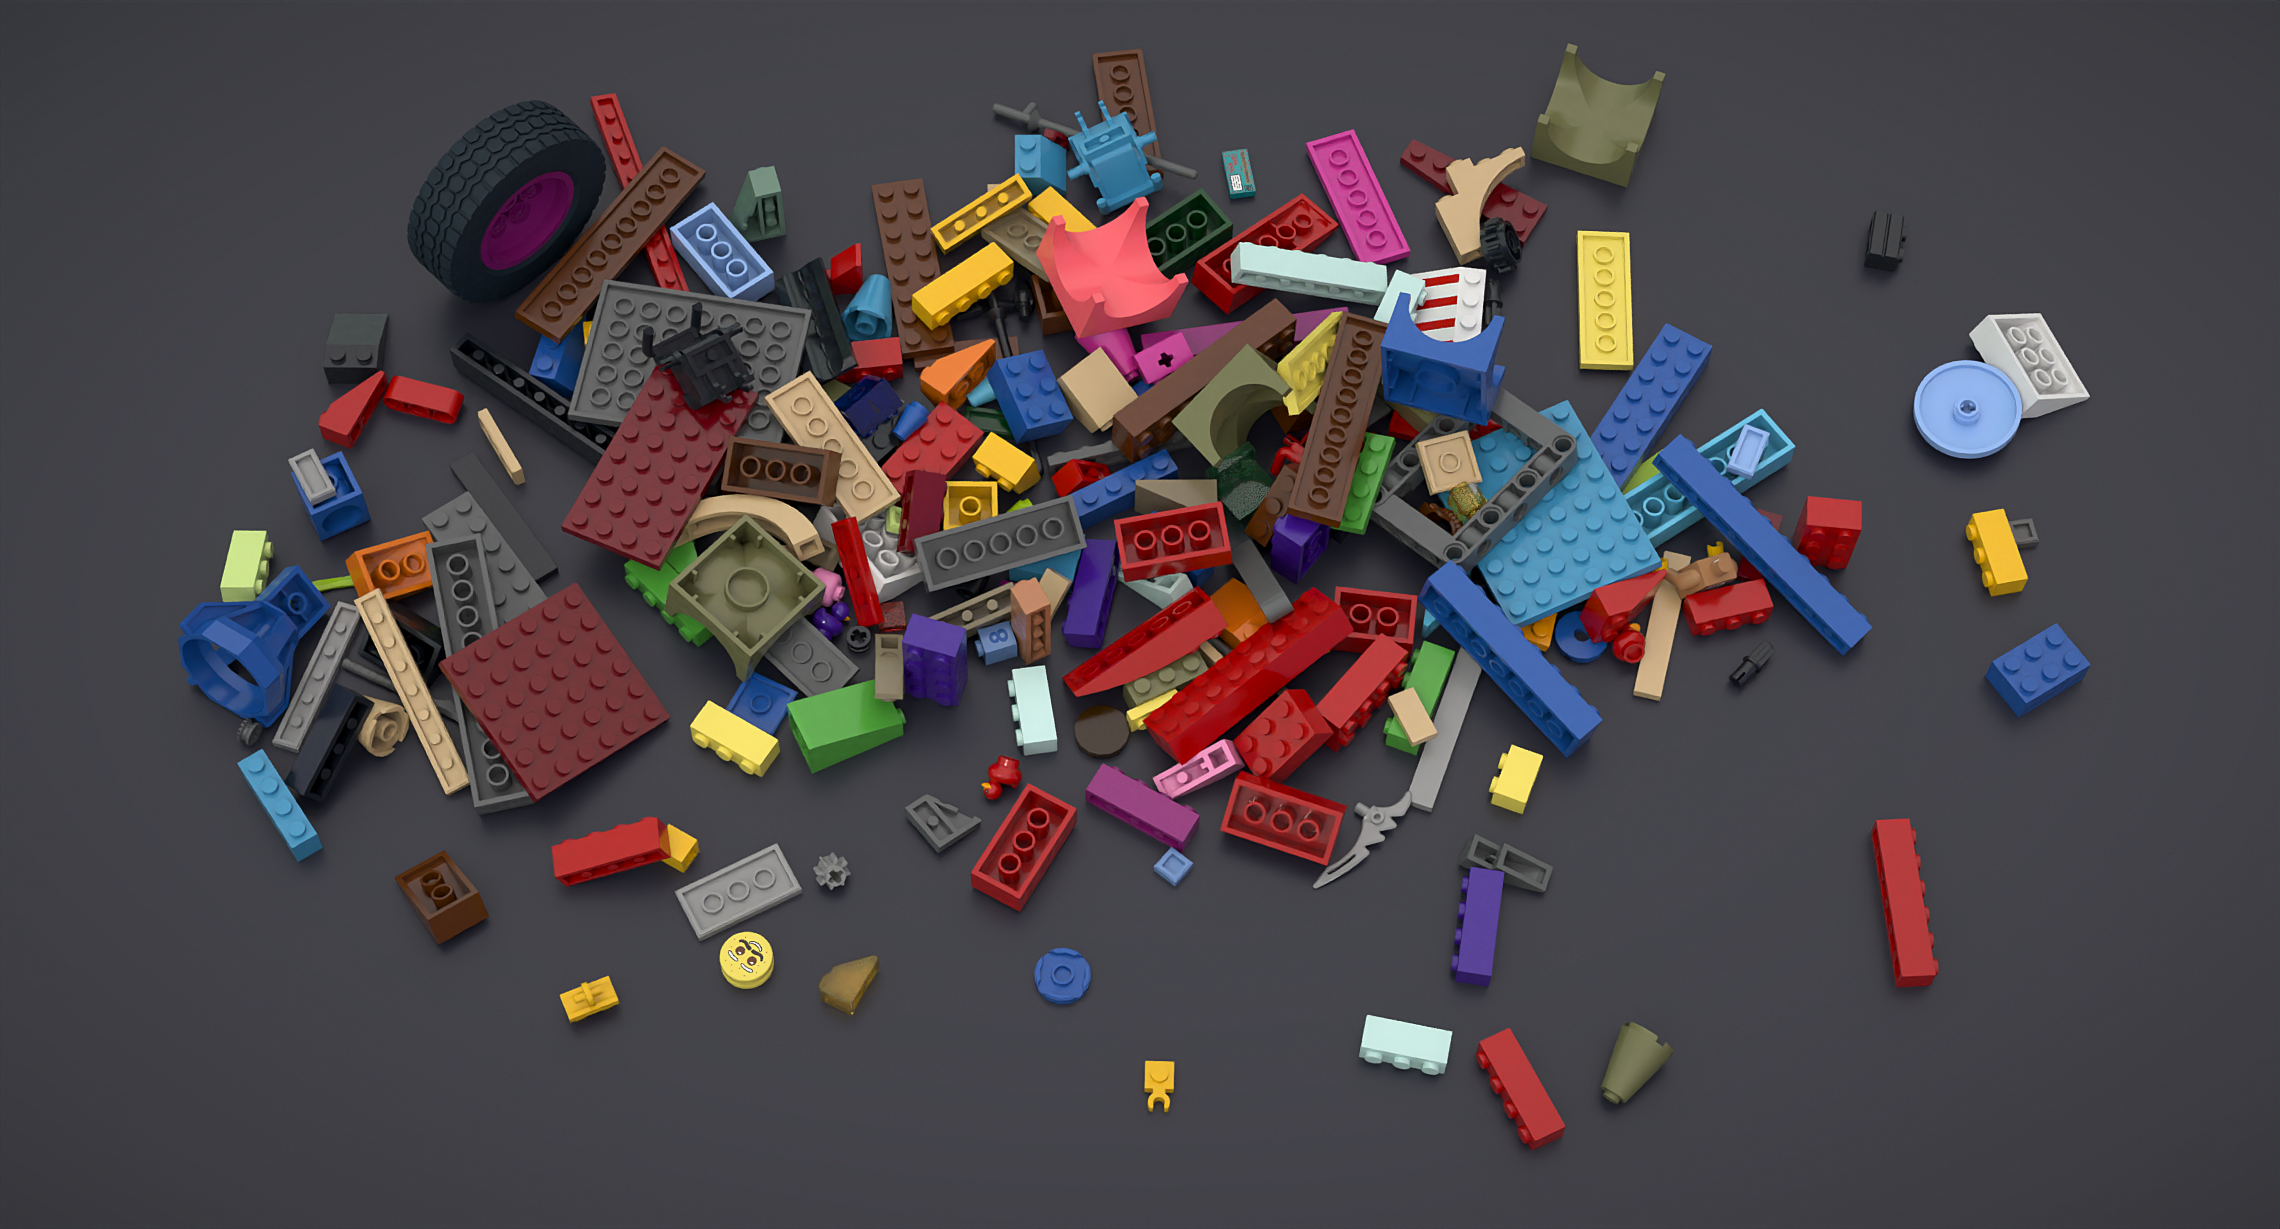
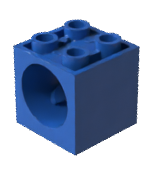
(342, 510)

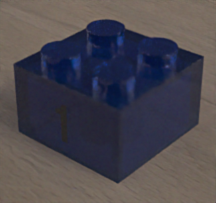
(868, 405)

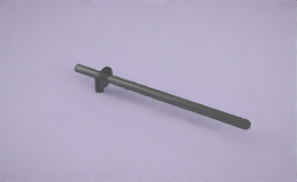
(1034, 120)

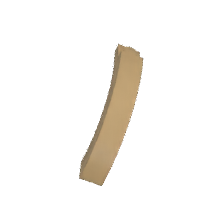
(772, 515)

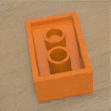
(957, 374)
(394, 567)
(1239, 611)

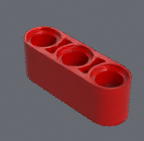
(423, 399)

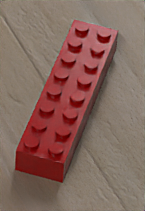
(1247, 676)

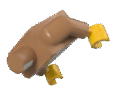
(1703, 574)

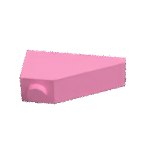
(1201, 770)

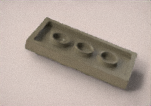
(1019, 238)

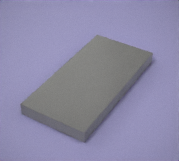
(738, 892)

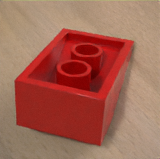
(1618, 604)

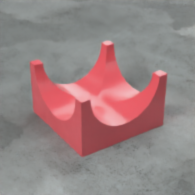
(1108, 274)

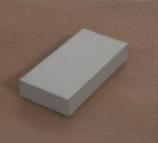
(312, 477)

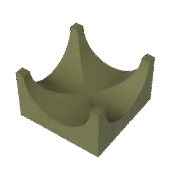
(1595, 122)
(1231, 403)
(745, 592)

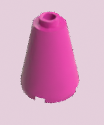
(1117, 347)

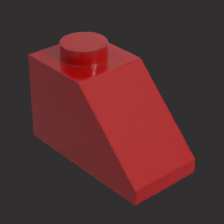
(846, 271)
(1077, 475)

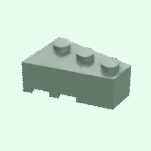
(759, 206)

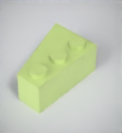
(246, 566)

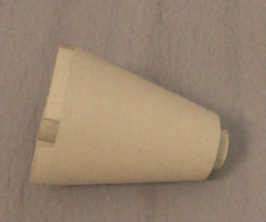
(383, 727)

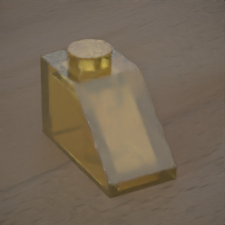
(848, 983)

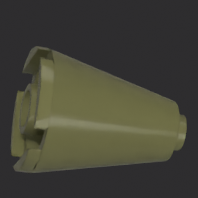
(1633, 1062)

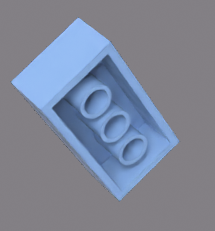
(722, 256)

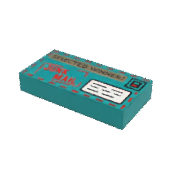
(1238, 174)

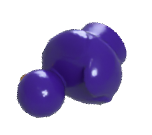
(831, 624)

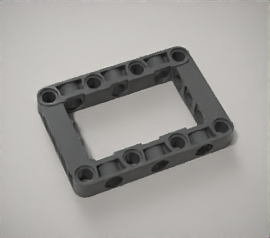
(1504, 508)

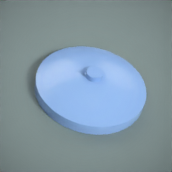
(1967, 409)

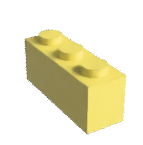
(734, 739)

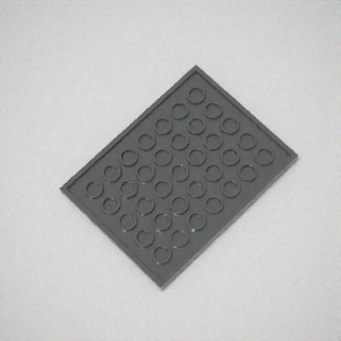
(617, 369)

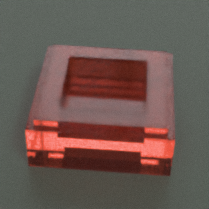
(893, 616)

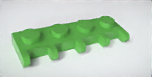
(1366, 482)

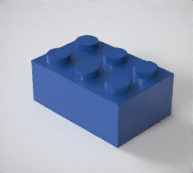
(1029, 396)
(2037, 670)

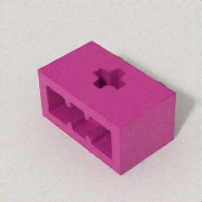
(1148, 359)

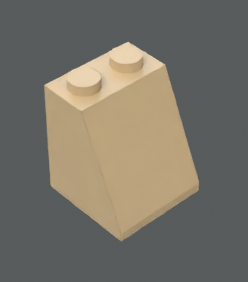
(1095, 391)

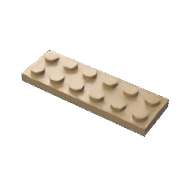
(816, 423)

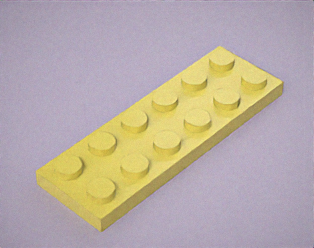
(1604, 300)
(1307, 364)

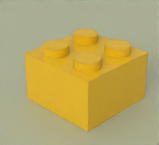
(969, 503)

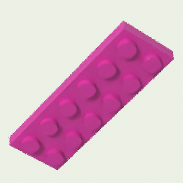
(1357, 198)

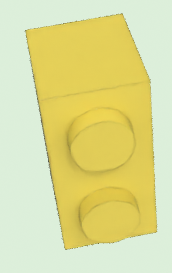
(1516, 779)

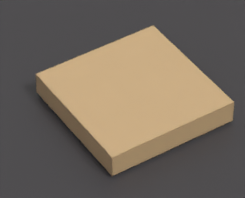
(1448, 462)

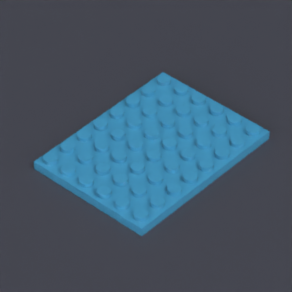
(1570, 540)

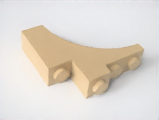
(1471, 187)

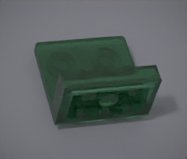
(1240, 482)

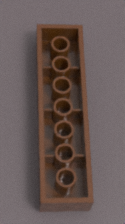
(1150, 416)

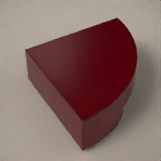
(1057, 138)

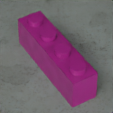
(1142, 807)

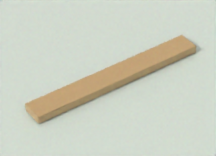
(413, 691)

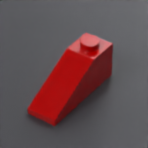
(352, 411)

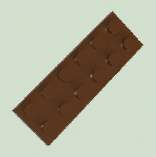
(1124, 87)

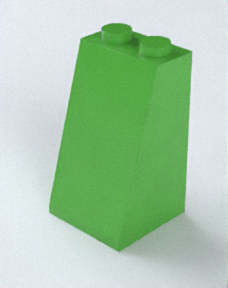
(842, 724)

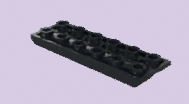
(828, 346)

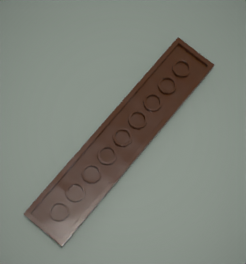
(610, 244)
(1339, 422)

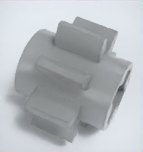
(835, 877)

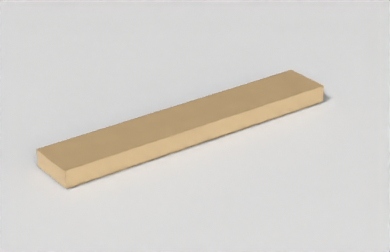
(1660, 634)

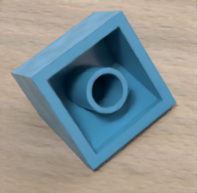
(1040, 163)

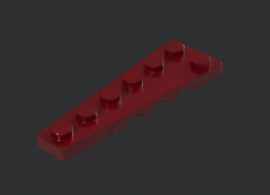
(1502, 202)

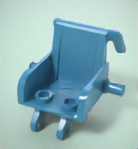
(1114, 160)

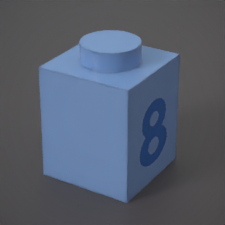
(996, 643)

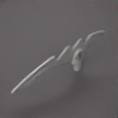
(1374, 821)

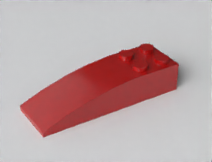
(1291, 227)
(1151, 645)

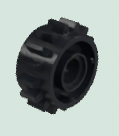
(1500, 245)

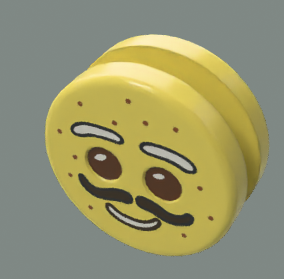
(746, 960)

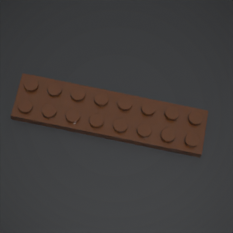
(909, 263)

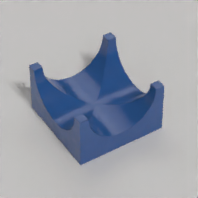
(1441, 375)

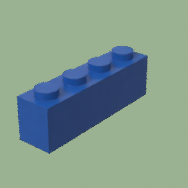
(560, 363)

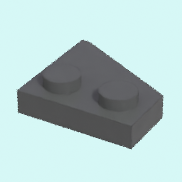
(940, 822)

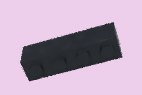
(329, 743)

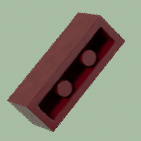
(921, 507)

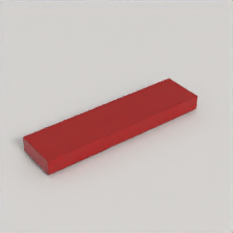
(857, 572)

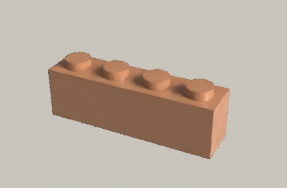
(1031, 620)

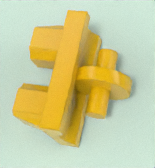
(589, 999)

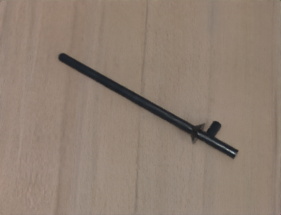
(998, 312)

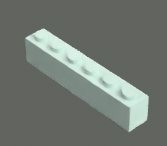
(1308, 273)

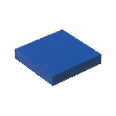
(762, 703)

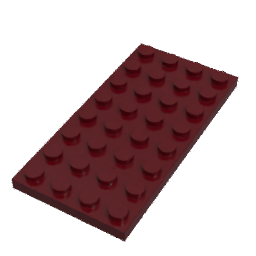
(656, 471)

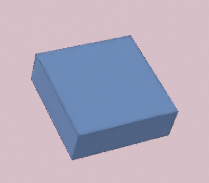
(1173, 866)

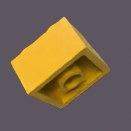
(1006, 464)

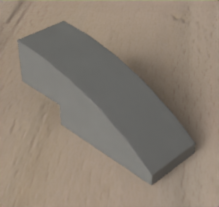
(1518, 867)

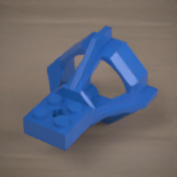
(259, 636)

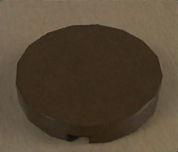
(1101, 731)

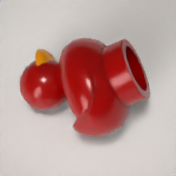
(1629, 644)
(1003, 771)

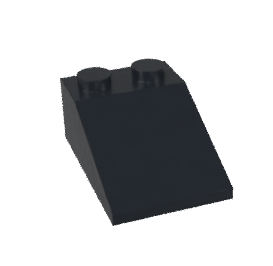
(355, 347)

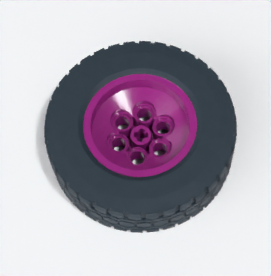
(506, 201)

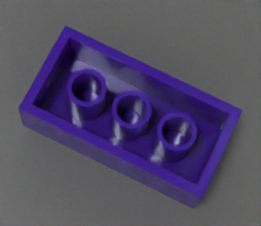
(935, 660)

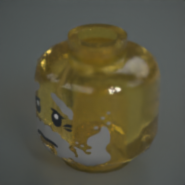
(1466, 500)

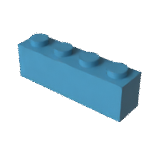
(280, 805)

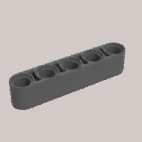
(1261, 581)

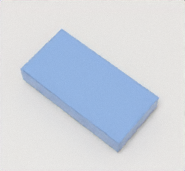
(1747, 452)

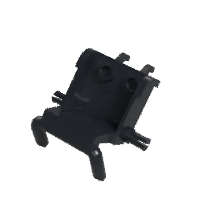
(703, 365)

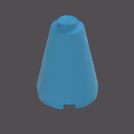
(870, 310)

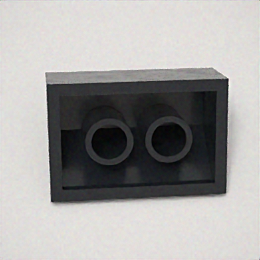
(422, 638)

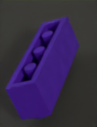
(1092, 594)
(1479, 926)

